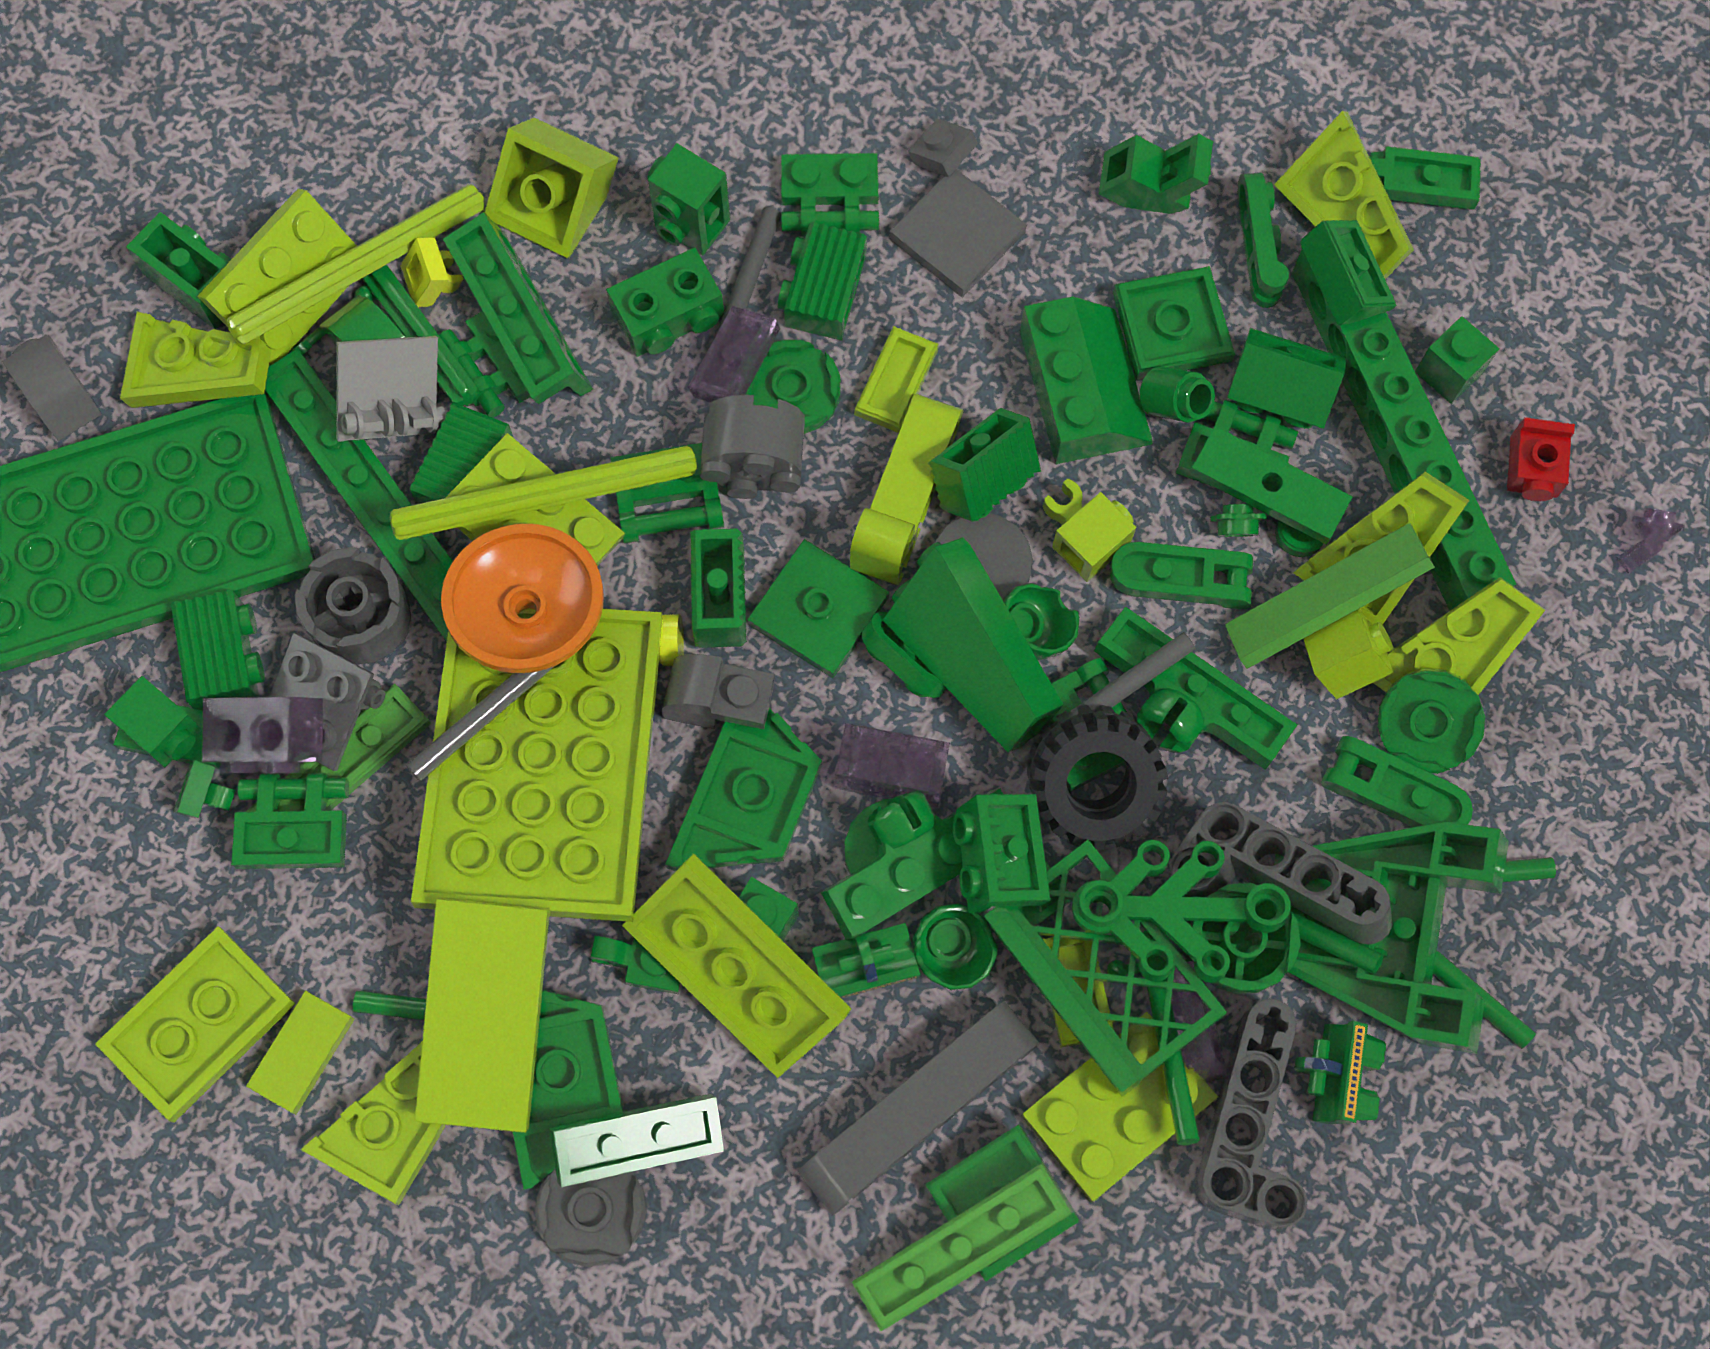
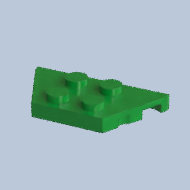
(748, 797)
(571, 1078)

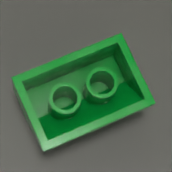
(1083, 379)

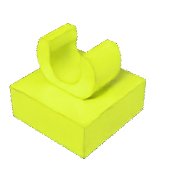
(426, 272)

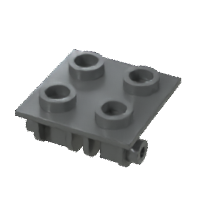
(344, 686)

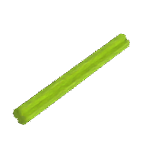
(354, 264)
(542, 492)

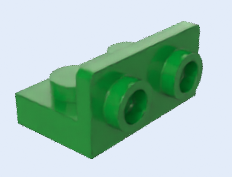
(1001, 852)

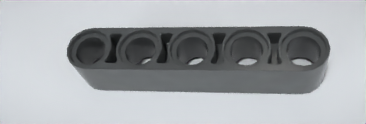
(917, 1108)

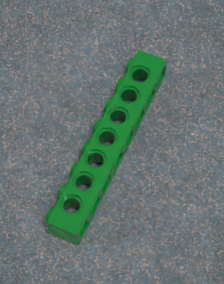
(1407, 436)

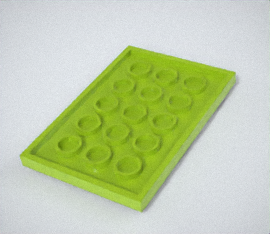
(552, 787)

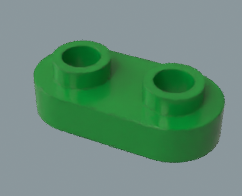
(891, 650)

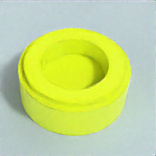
(671, 639)

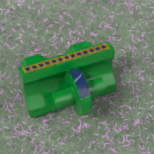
(867, 961)
(1337, 1073)

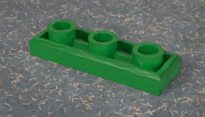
(1298, 499)

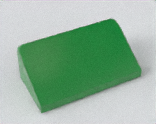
(1347, 271)

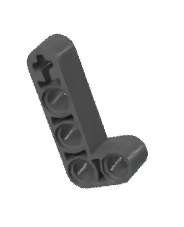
(1299, 867)
(1257, 1112)

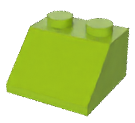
(549, 185)

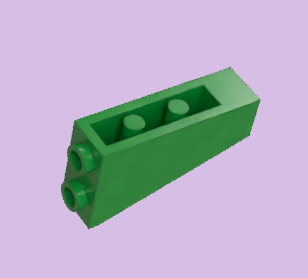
(973, 644)

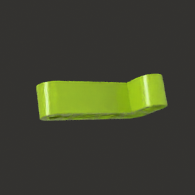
(890, 526)

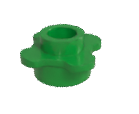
(1238, 521)

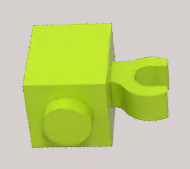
(1089, 533)
(1349, 653)

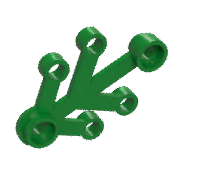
(1171, 910)

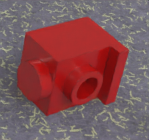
(1526, 470)

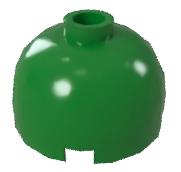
(1255, 957)

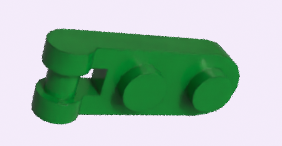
(1261, 239)
(1182, 574)
(1396, 786)

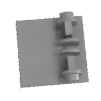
(387, 388)

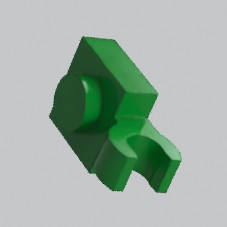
(641, 966)

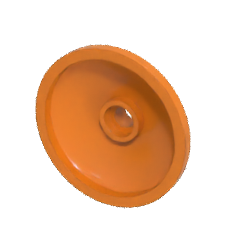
(518, 571)

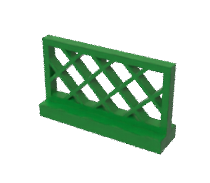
(1074, 1005)

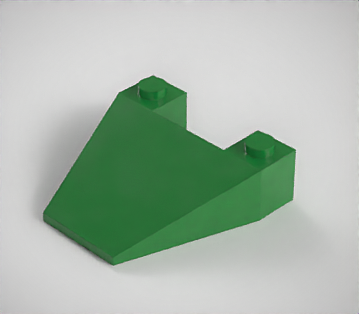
(1415, 871)

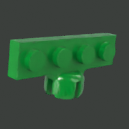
(1194, 696)
(912, 860)

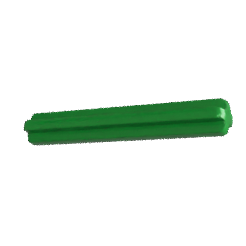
(413, 323)

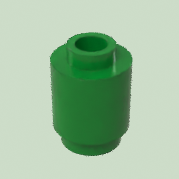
(1176, 394)

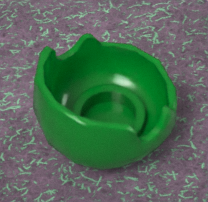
(1043, 619)
(954, 946)

